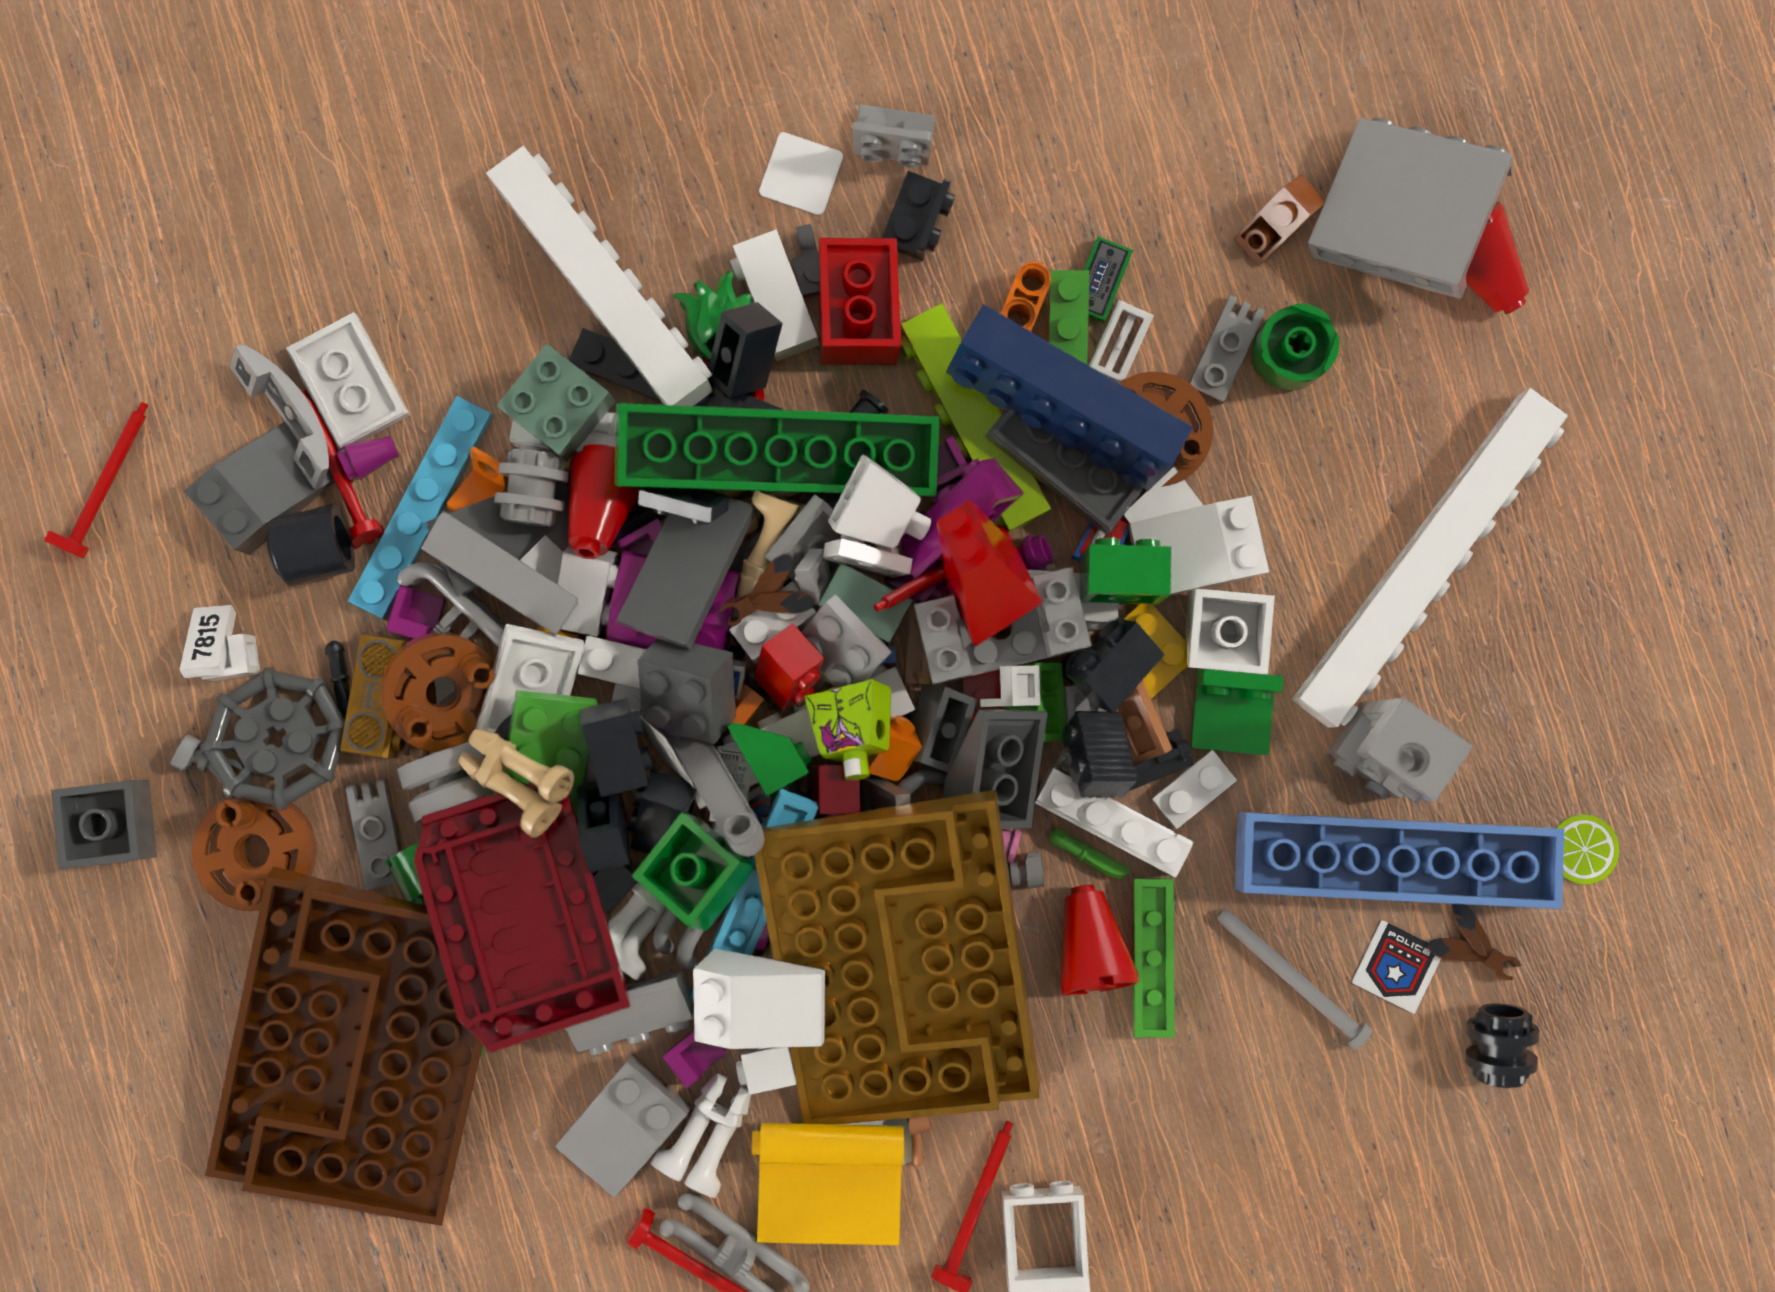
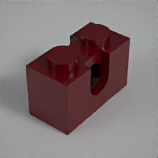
(832, 791)

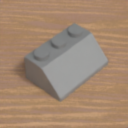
(654, 1005)

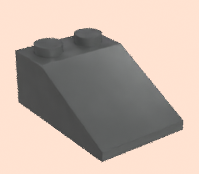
(253, 488)
(1003, 756)

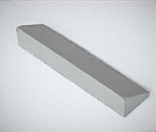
(499, 573)

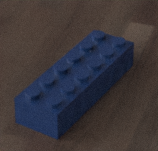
(1068, 399)

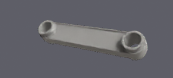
(720, 794)

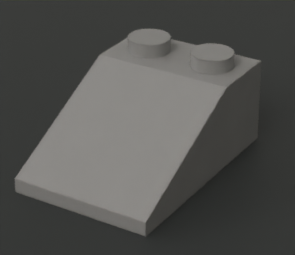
(624, 1126)

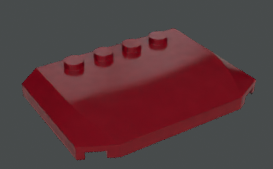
(516, 922)

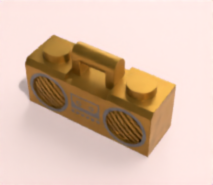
(365, 724)

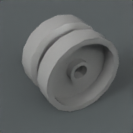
(445, 779)

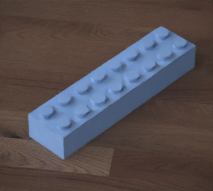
(1399, 860)

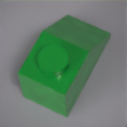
(771, 756)

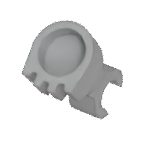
(190, 753)
(1030, 872)

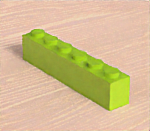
(932, 344)

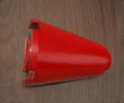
(1496, 266)
(595, 502)
(1093, 946)

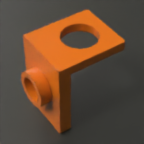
(481, 482)

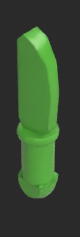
(1089, 855)

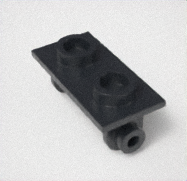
(1165, 764)

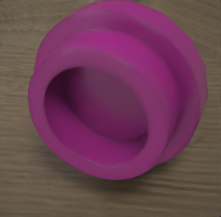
(1035, 552)

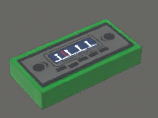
(1106, 271)

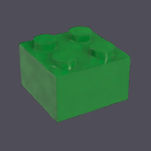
(1125, 572)
(693, 872)

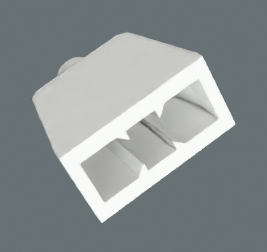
(878, 507)

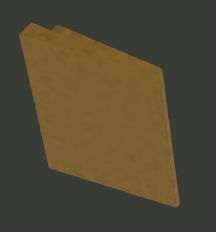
(916, 959)

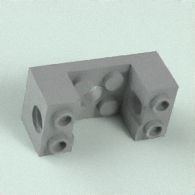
(1042, 633)
(1399, 750)

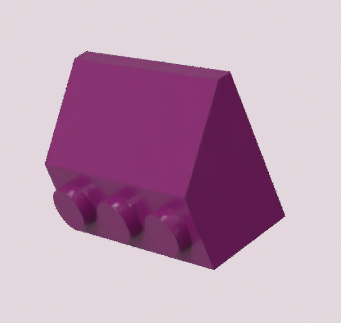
(985, 485)
(715, 628)

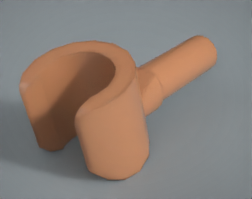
(917, 1126)

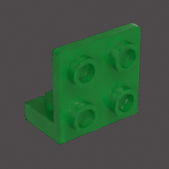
(1233, 711)

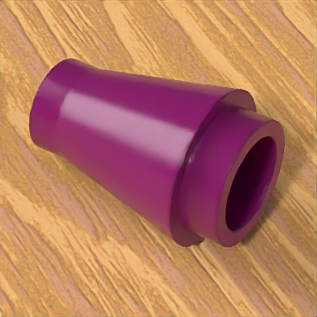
(365, 457)

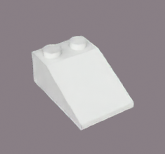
(1208, 543)
(757, 1002)

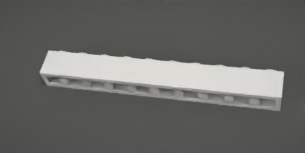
(1430, 558)

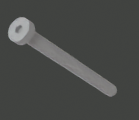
(1356, 1033)

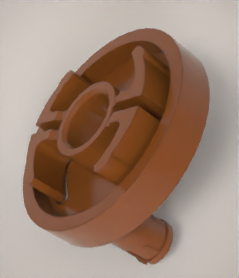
(1197, 444)
(413, 714)
(238, 823)

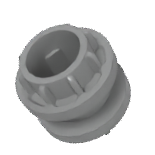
(531, 487)

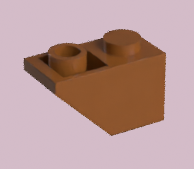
(1279, 219)

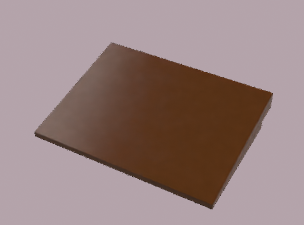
(345, 1056)

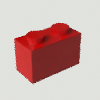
(788, 668)

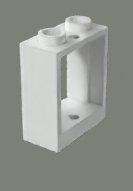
(1046, 1279)

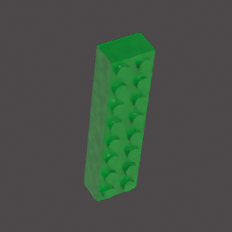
(769, 448)

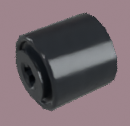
(310, 545)

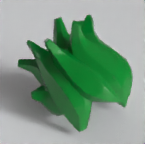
(705, 309)

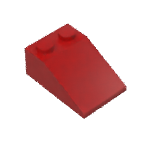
(859, 301)

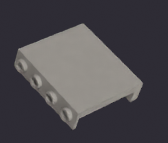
(1410, 205)

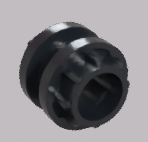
(1502, 1045)

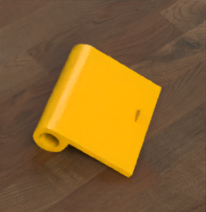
(829, 1183)

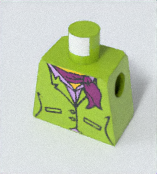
(852, 724)

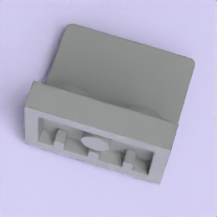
(893, 135)

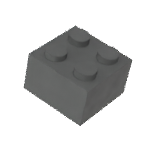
(687, 690)
(103, 823)

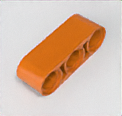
(1024, 300)

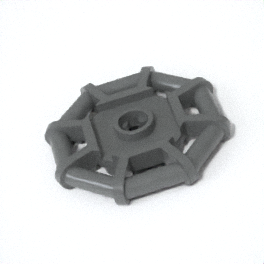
(255, 729)

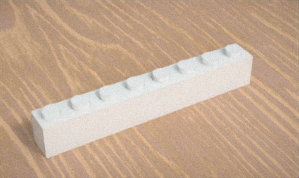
(599, 280)

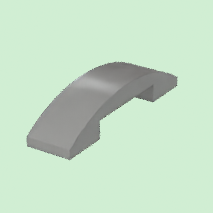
(262, 376)

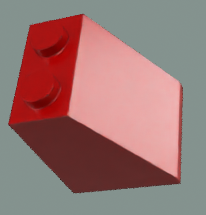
(984, 572)

